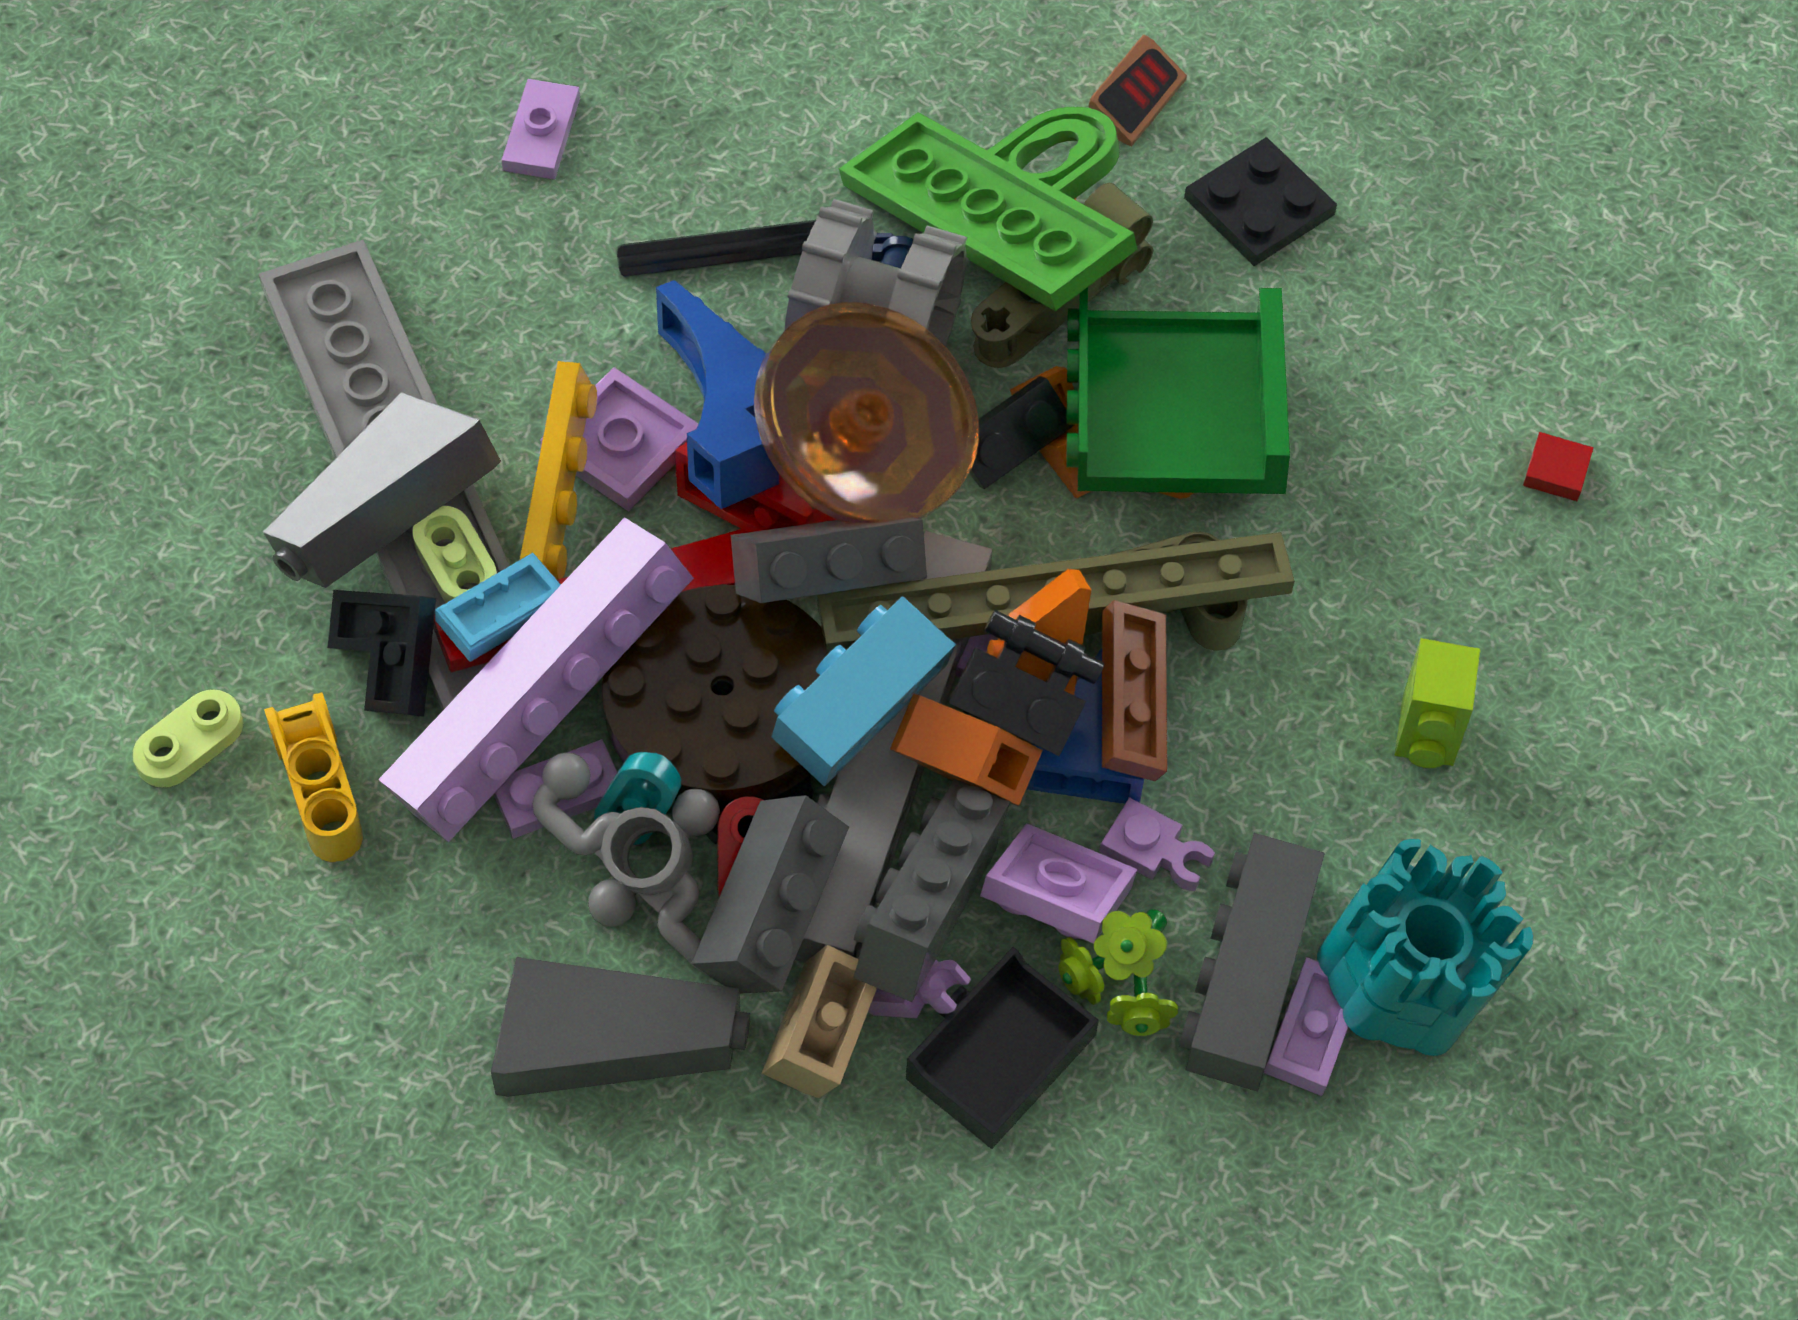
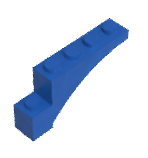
(726, 448)

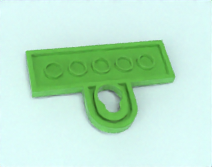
(1013, 220)

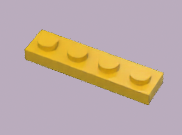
(560, 457)

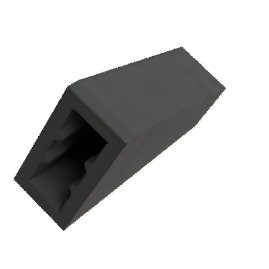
(379, 488)
(610, 1027)

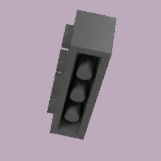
(929, 890)

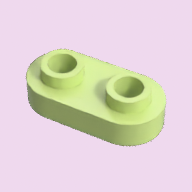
(457, 562)
(189, 736)

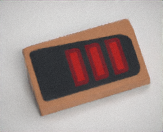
(1138, 89)

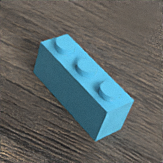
(860, 689)

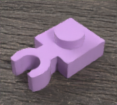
(1150, 842)
(932, 992)

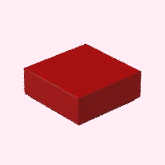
(1558, 466)

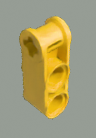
(308, 745)

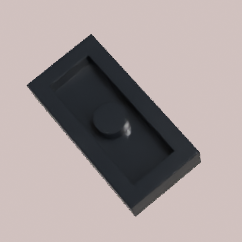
(1017, 430)

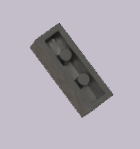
(827, 558)
(770, 895)

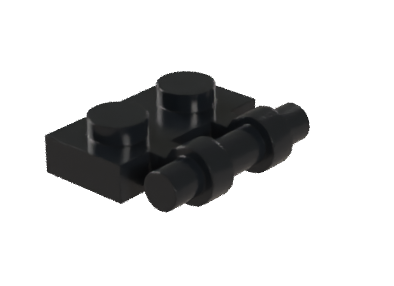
(1017, 700)

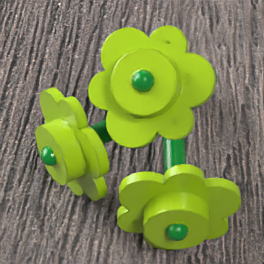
(1124, 949)

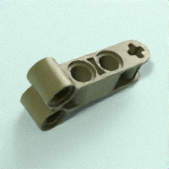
(1022, 325)

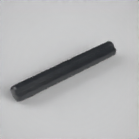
(713, 248)

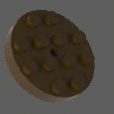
(708, 688)

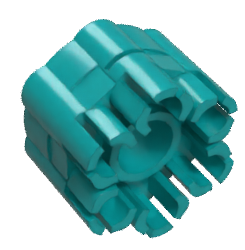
(1422, 949)

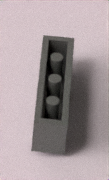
(1253, 962)

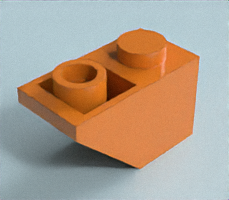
(965, 749)

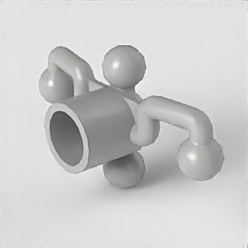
(612, 835)

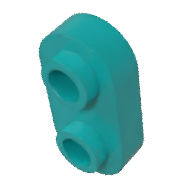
(643, 782)

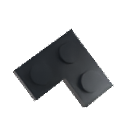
(399, 639)

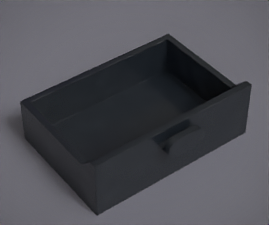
(1000, 1048)

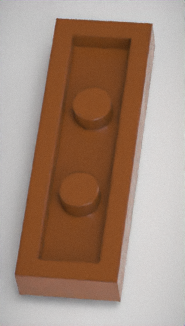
(1134, 691)

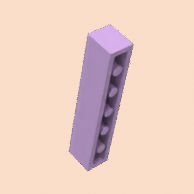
(536, 678)

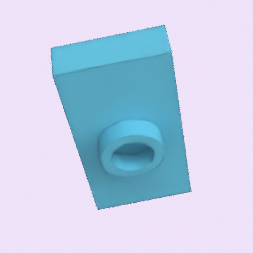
(496, 606)

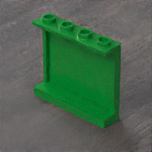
(1179, 399)

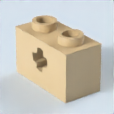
(820, 1024)

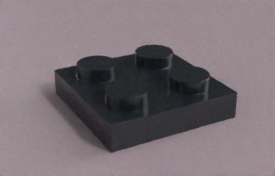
(1260, 201)

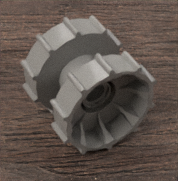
(840, 269)

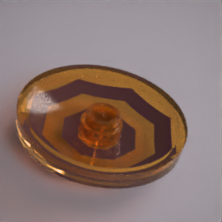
(866, 414)

